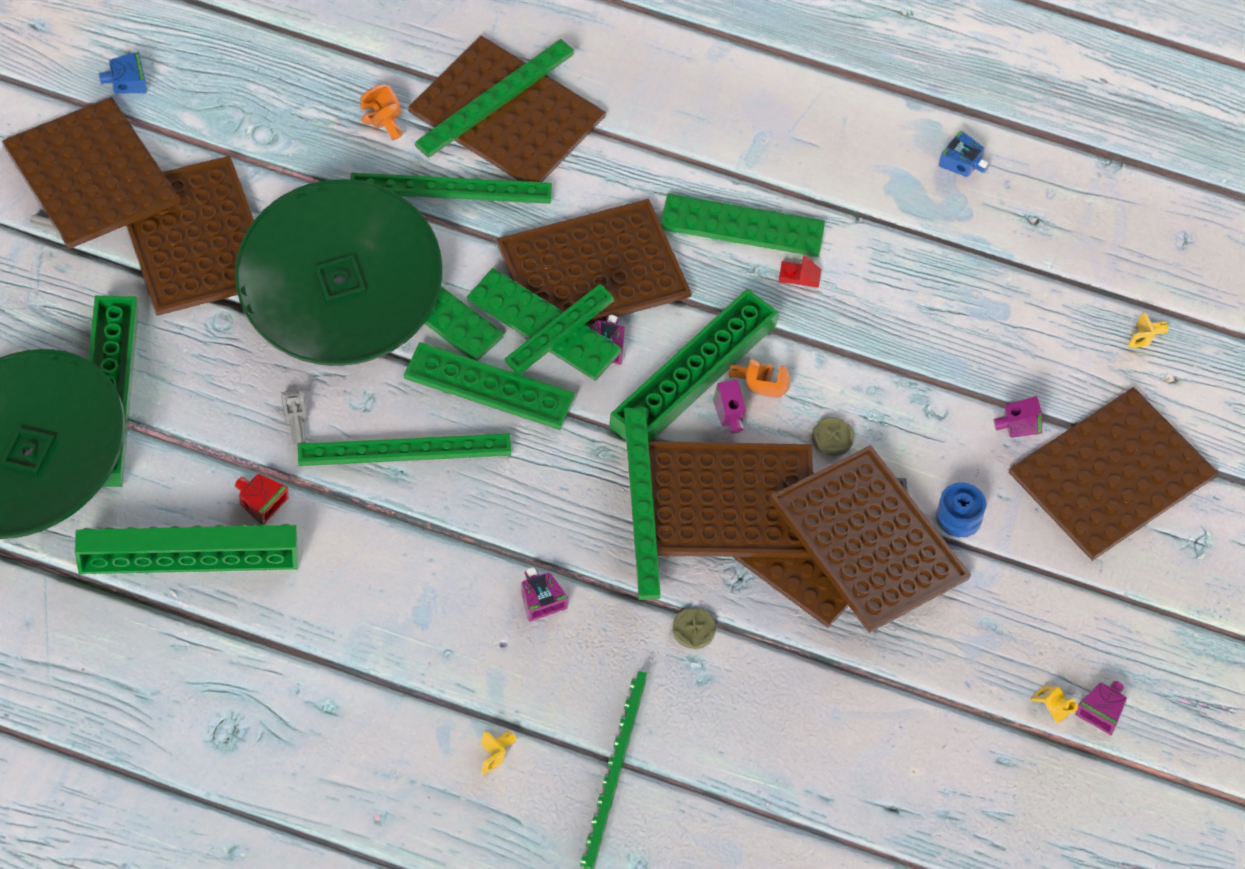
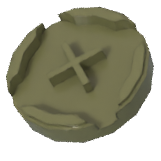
(832, 436)
(694, 628)

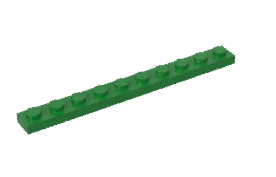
(494, 98)
(460, 187)
(404, 449)
(642, 504)
(615, 763)

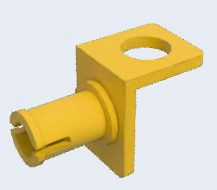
(1147, 331)
(1055, 702)
(496, 748)

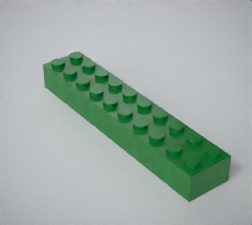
(114, 352)
(699, 364)
(186, 549)

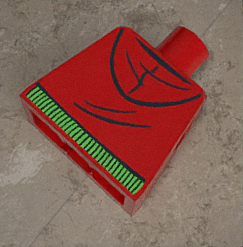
(261, 496)

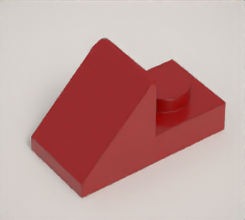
(800, 274)

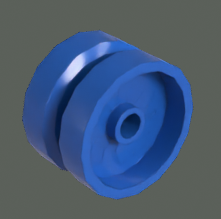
(961, 510)

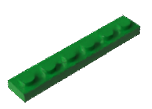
(559, 329)

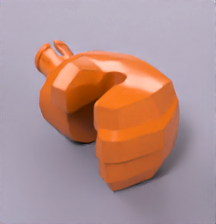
(385, 107)
(759, 378)

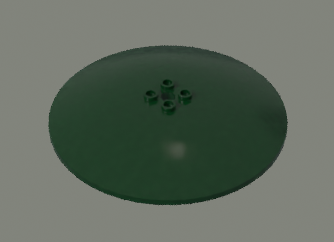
(328, 232)
(76, 433)

